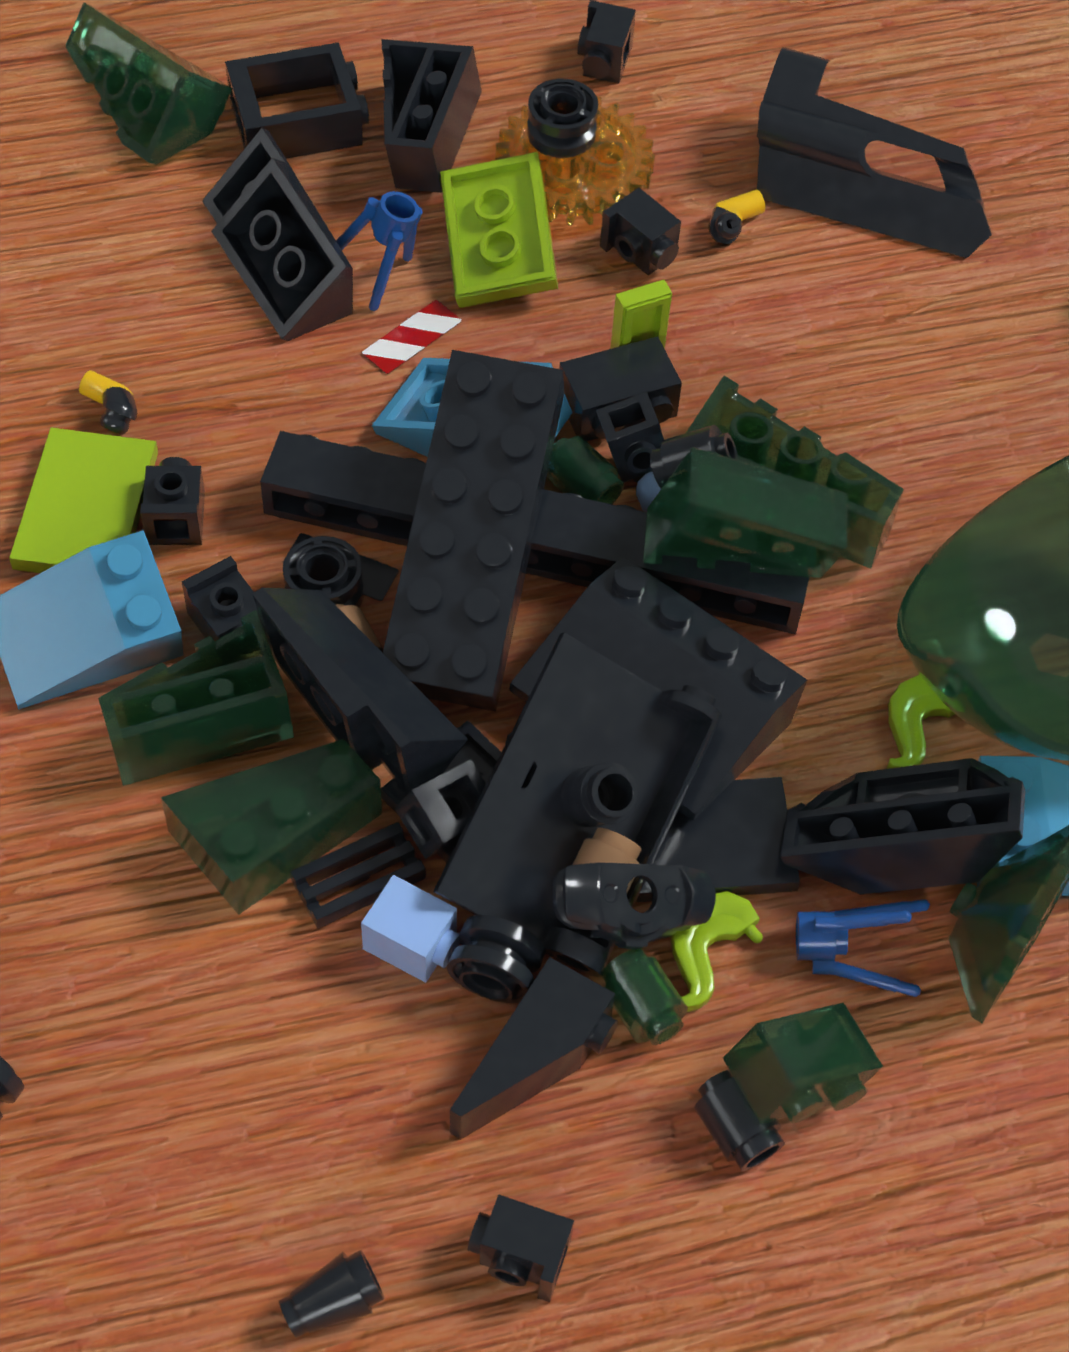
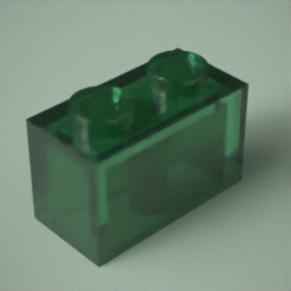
(803, 1064)

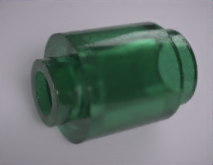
(583, 471)
(644, 997)

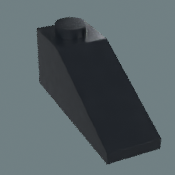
(540, 1045)

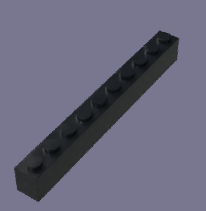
(572, 538)

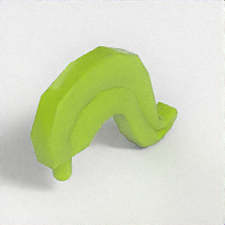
(906, 710)
(729, 921)

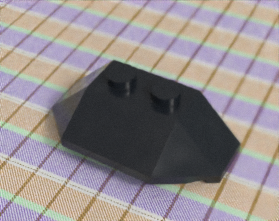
(907, 827)

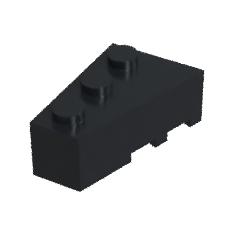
(426, 108)

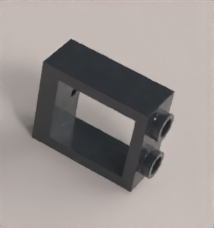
(293, 71)

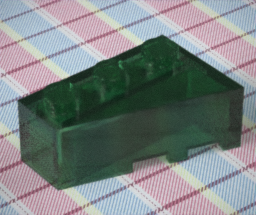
(746, 514)
(199, 708)
(273, 818)

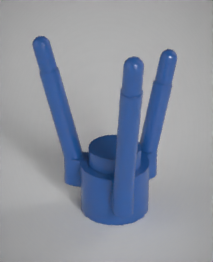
(393, 223)
(825, 935)

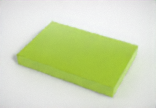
(498, 230)
(81, 496)

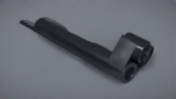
(818, 165)

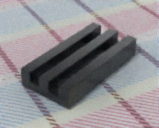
(346, 857)

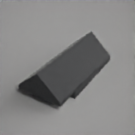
(280, 241)
(356, 687)

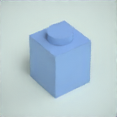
(410, 929)

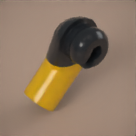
(728, 215)
(114, 397)

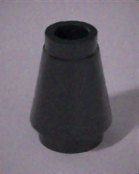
(333, 1295)

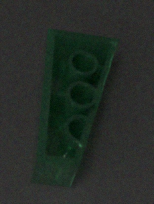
(773, 444)

